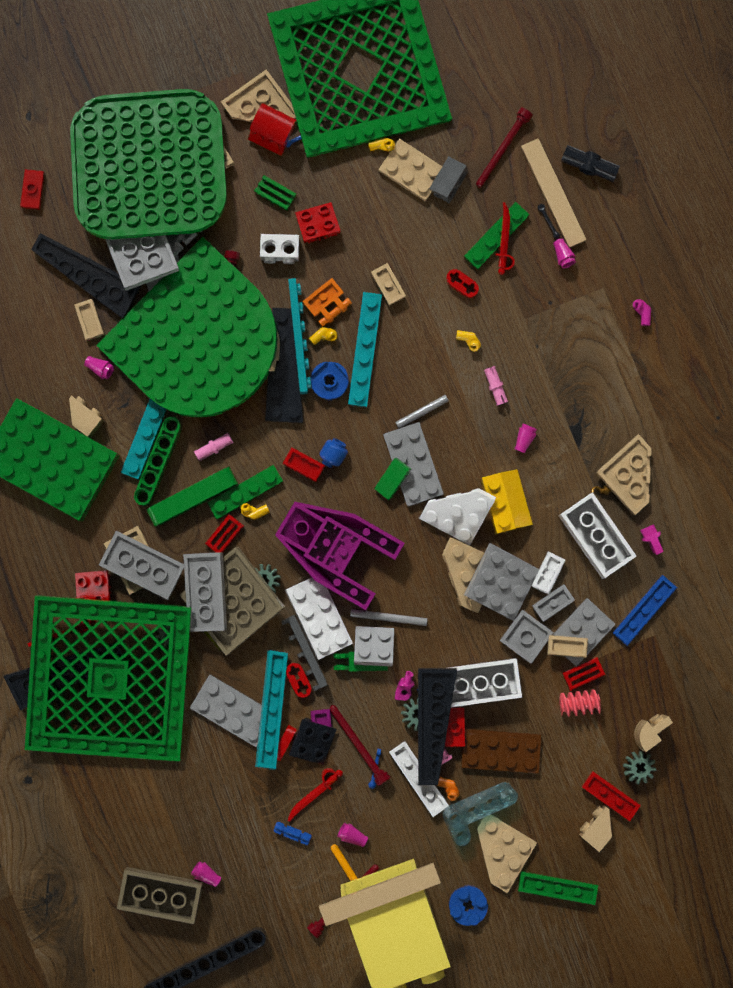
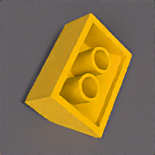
(510, 505)

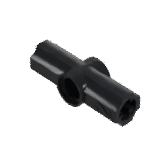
(590, 163)

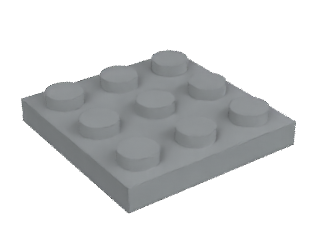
(142, 259)
(501, 582)

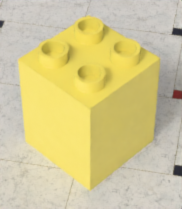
(397, 938)

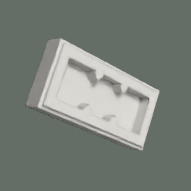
(548, 572)

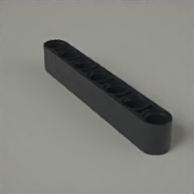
(211, 956)

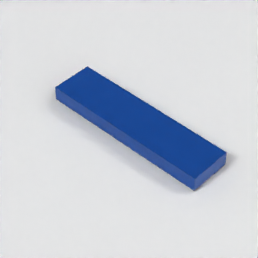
(644, 610)

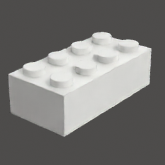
(597, 535)
(486, 682)

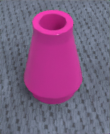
(564, 254)
(99, 367)
(525, 437)
(350, 834)
(205, 874)

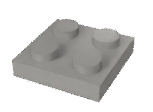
(526, 636)
(374, 646)

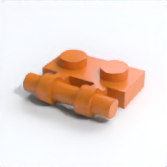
(323, 298)

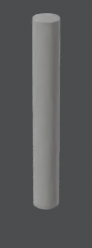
(422, 411)

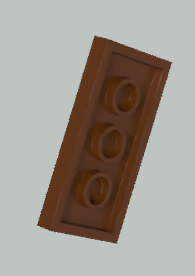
(501, 751)

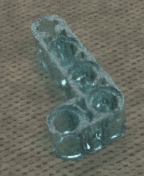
(480, 811)

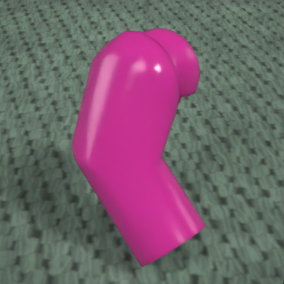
(644, 310)

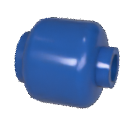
(333, 452)

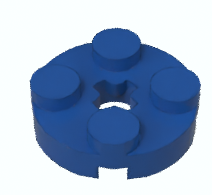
(329, 391)
(458, 911)

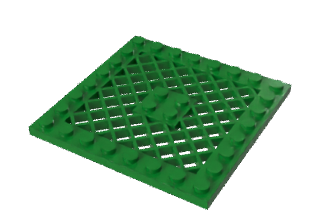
(107, 678)

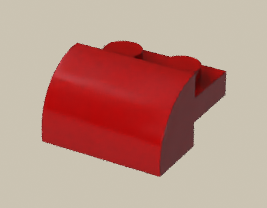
(271, 129)

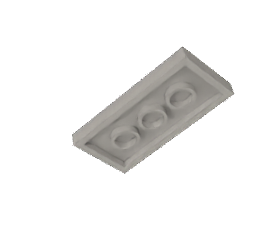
(411, 448)
(142, 565)
(205, 591)
(229, 709)

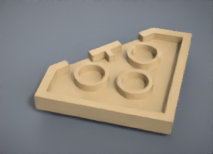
(262, 89)
(629, 474)
(462, 563)
(503, 851)

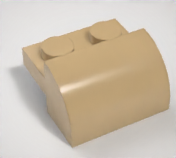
(646, 733)

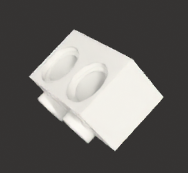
(280, 242)

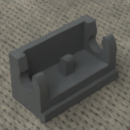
(449, 179)

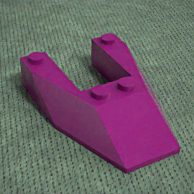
(327, 540)

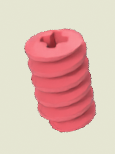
(579, 702)

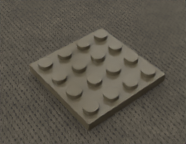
(247, 599)

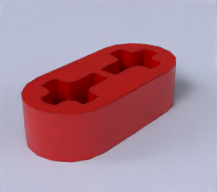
(465, 280)
(294, 682)
(285, 741)

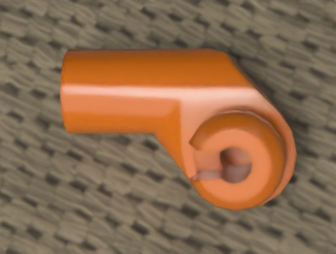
(450, 788)

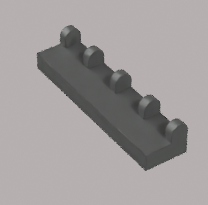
(307, 651)

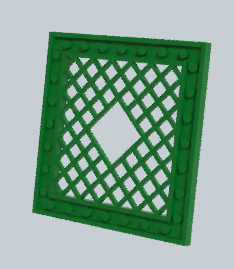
(386, 126)

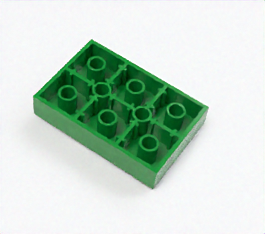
(52, 460)

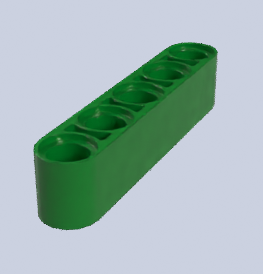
(157, 451)
(192, 496)

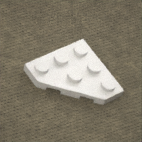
(459, 513)

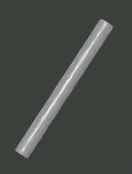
(388, 617)

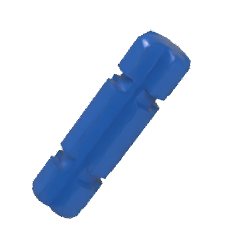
(292, 833)

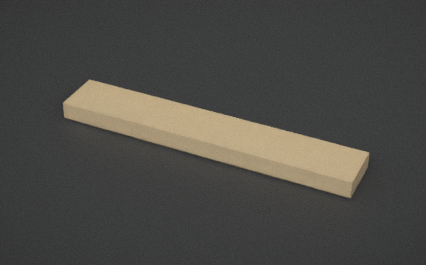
(553, 193)
(379, 894)

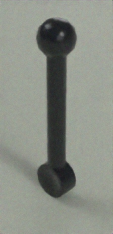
(541, 208)

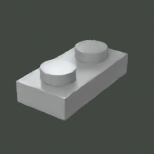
(553, 603)

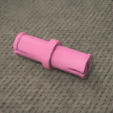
(495, 385)
(213, 447)

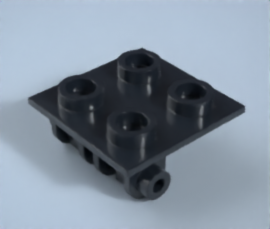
(312, 741)

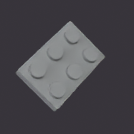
(588, 623)

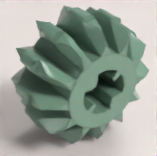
(269, 576)
(410, 710)
(632, 767)

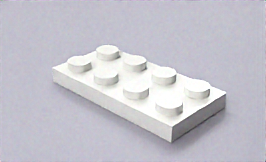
(318, 617)

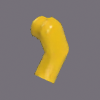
(384, 144)
(325, 334)
(470, 338)
(252, 512)

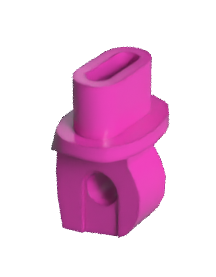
(651, 535)
(404, 684)

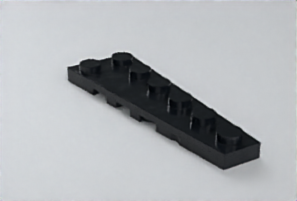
(91, 276)
(283, 388)
(19, 680)
(434, 708)

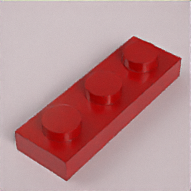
(611, 796)

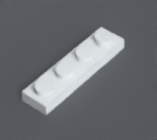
(409, 766)

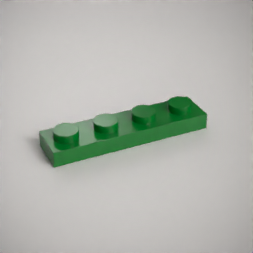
(491, 239)
(245, 492)
(558, 887)

